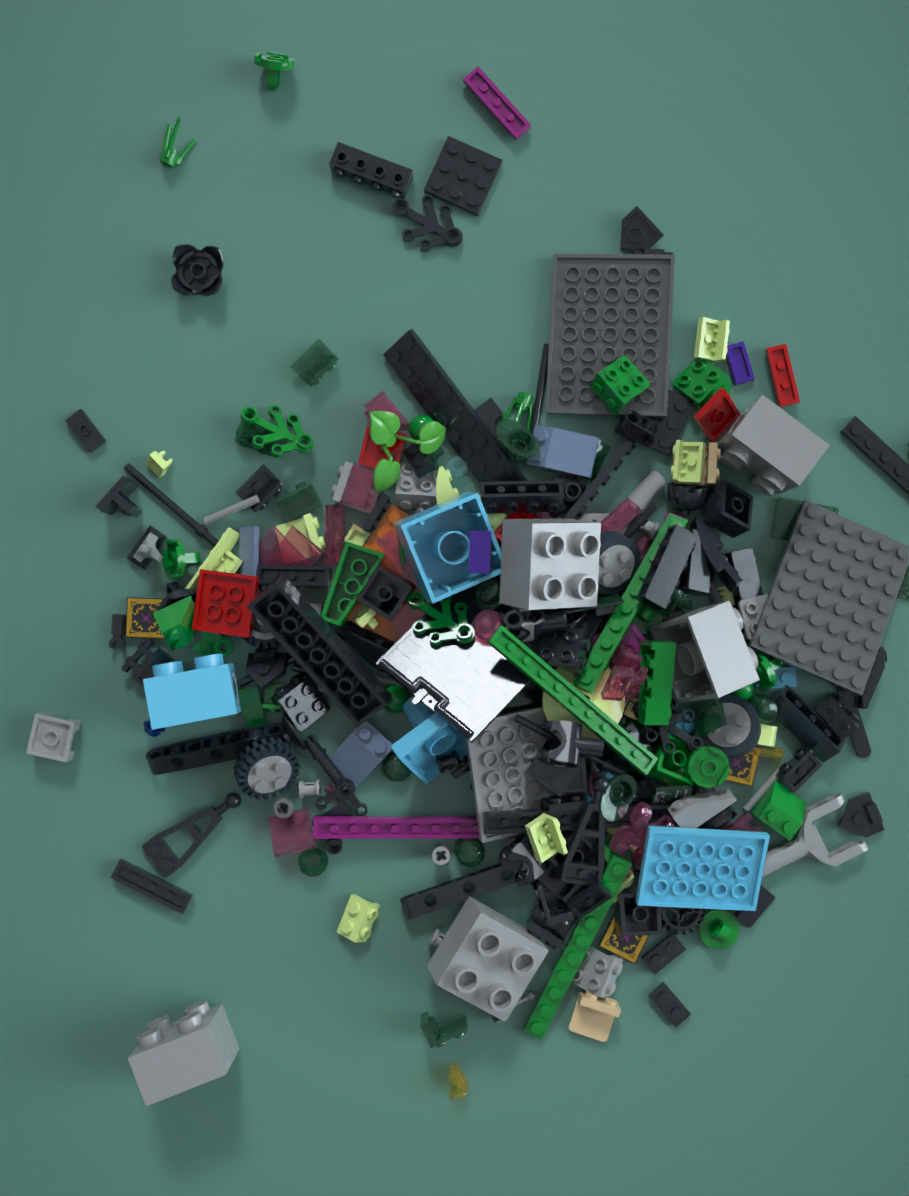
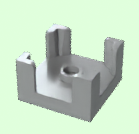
(52, 737)

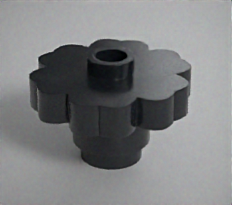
(574, 487)
(645, 788)

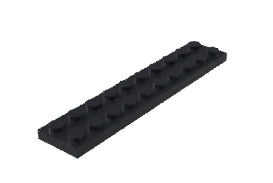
(451, 409)

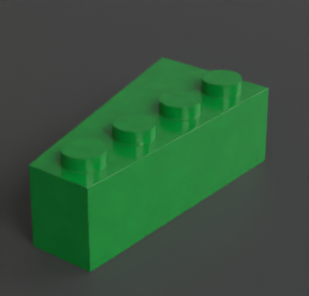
(349, 580)
(657, 688)

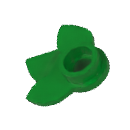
(211, 644)

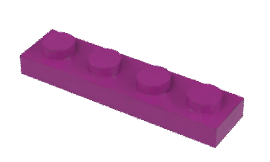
(497, 103)

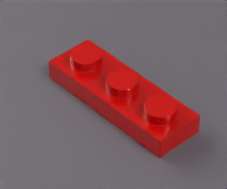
(782, 375)

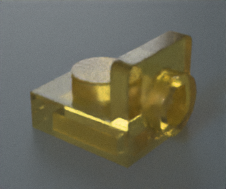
(459, 1080)

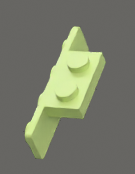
(220, 557)

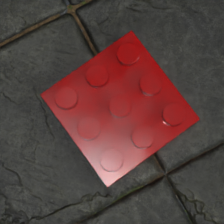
(223, 603)

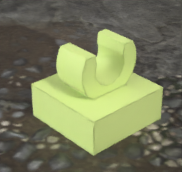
(158, 464)
(365, 617)

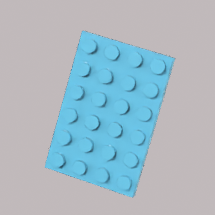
(702, 868)

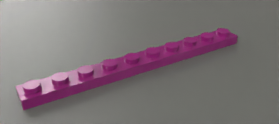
(396, 827)

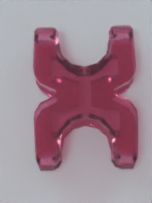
(636, 833)

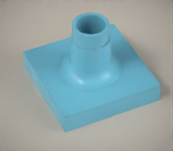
(427, 740)

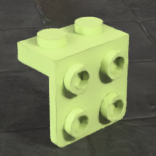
(307, 526)

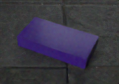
(739, 364)
(479, 551)

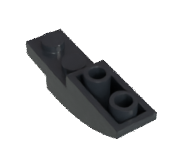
(716, 561)

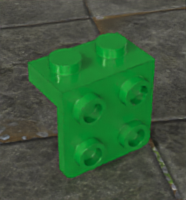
(701, 381)
(618, 384)

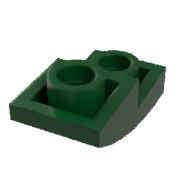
(251, 707)

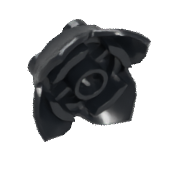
(189, 259)

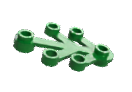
(278, 432)
(442, 620)

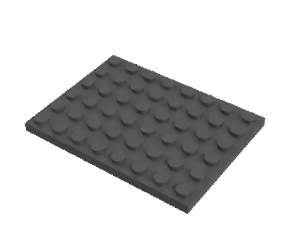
(603, 312)
(831, 598)

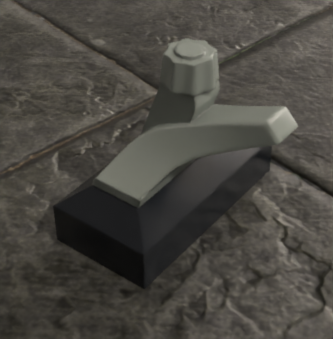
(148, 548)

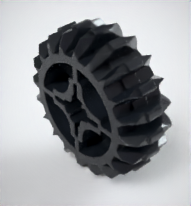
(678, 923)

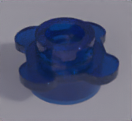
(154, 733)

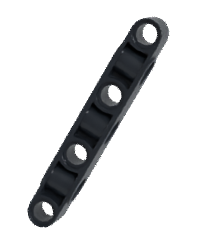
(209, 749)
(453, 891)

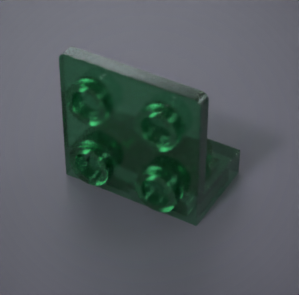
(439, 1036)

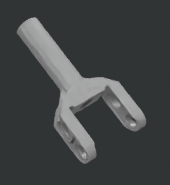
(642, 496)
(810, 842)

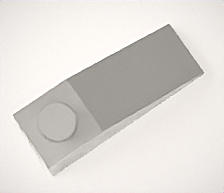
(697, 809)

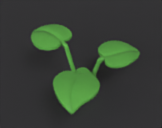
(383, 432)

